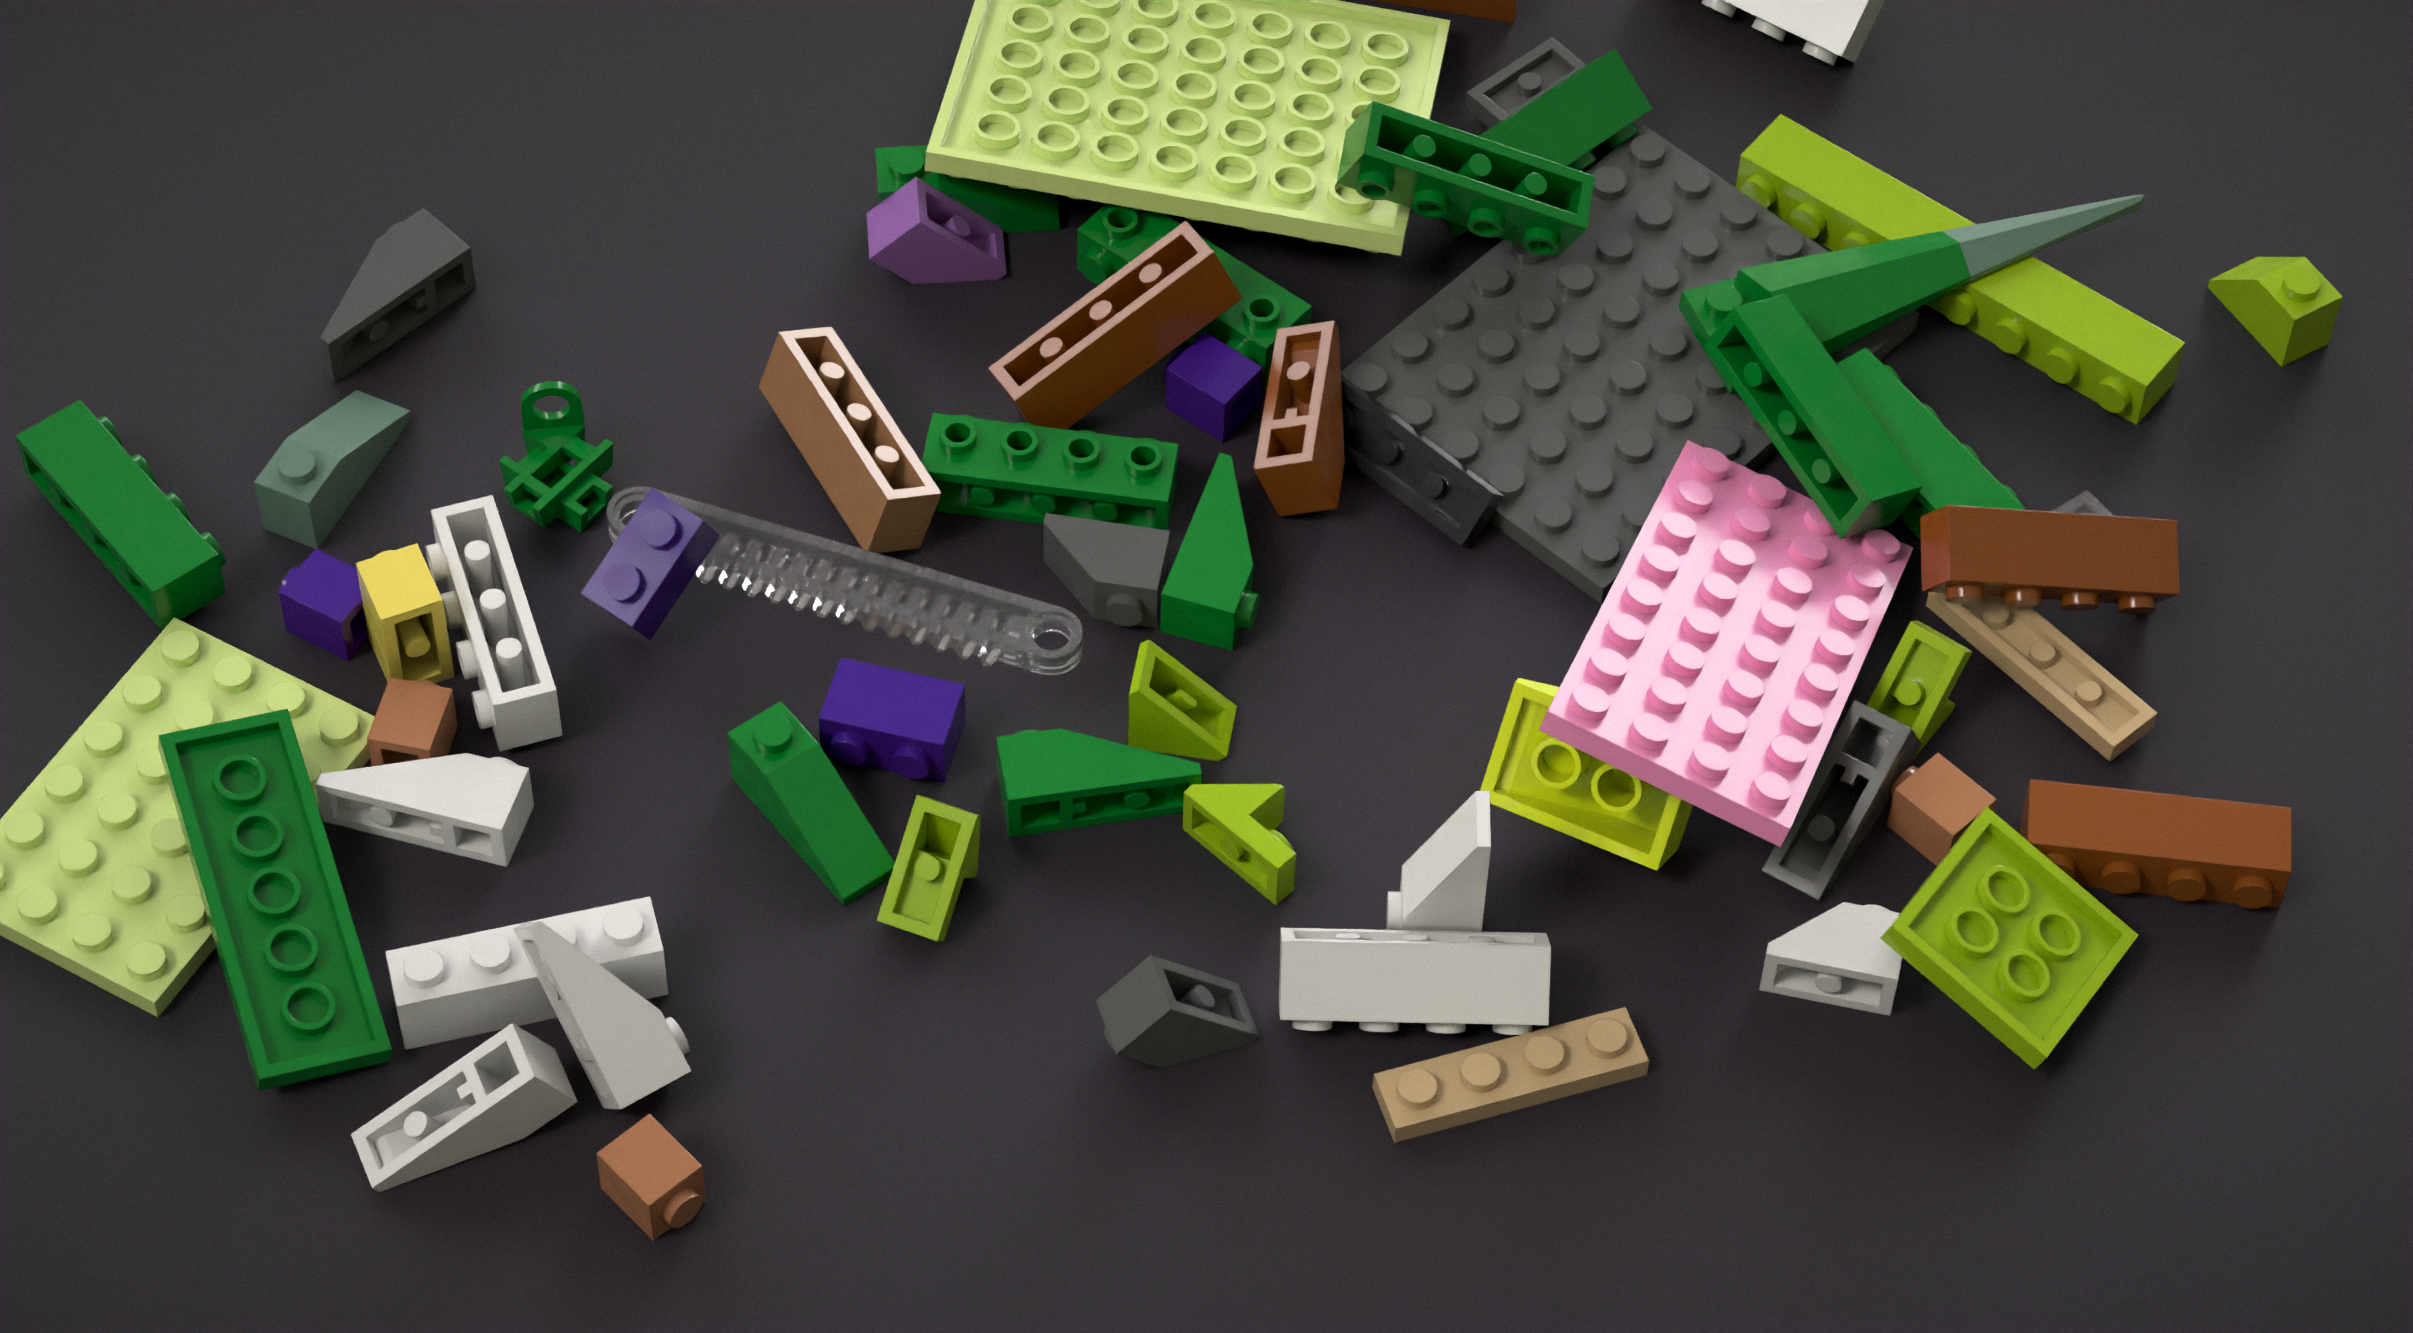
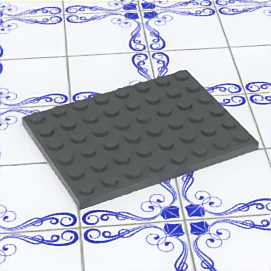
(1578, 369)

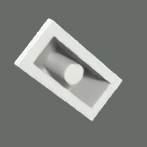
(1837, 960)

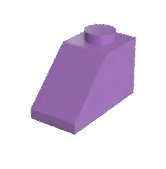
(933, 238)

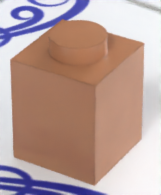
(412, 722)
(1935, 806)
(652, 1177)

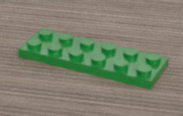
(274, 900)

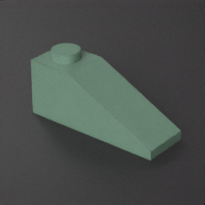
(326, 466)

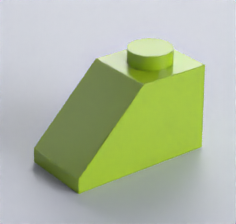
(2281, 304)

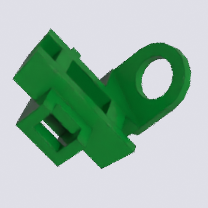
(551, 444)

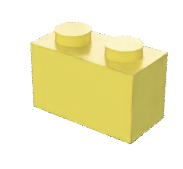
(405, 616)

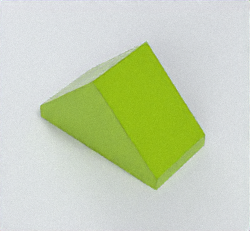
(1176, 709)

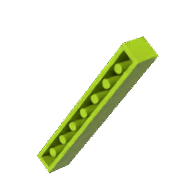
(2019, 308)

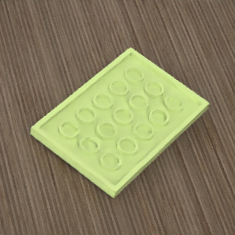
(95, 841)

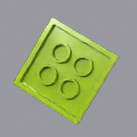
(2010, 937)

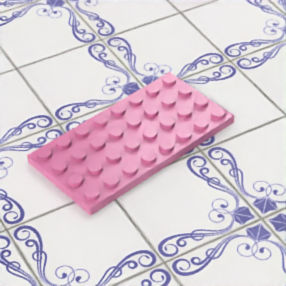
(1728, 644)

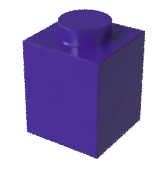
(1213, 386)
(324, 604)

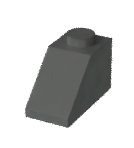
(1109, 567)
(1174, 1014)

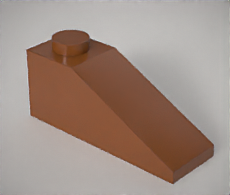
(1302, 421)

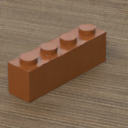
(1116, 331)
(2050, 557)
(2161, 842)

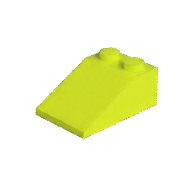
(1576, 791)

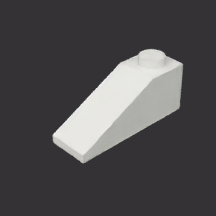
(441, 803)
(1447, 875)
(612, 1028)
(466, 1110)

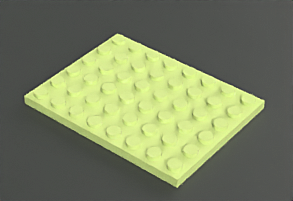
(1188, 106)

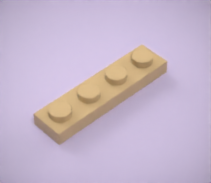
(2051, 671)
(1510, 1074)

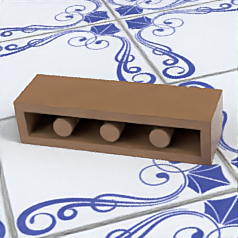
(849, 440)

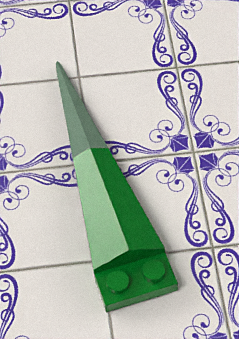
(1873, 284)

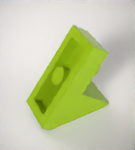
(1920, 680)
(1239, 828)
(930, 868)

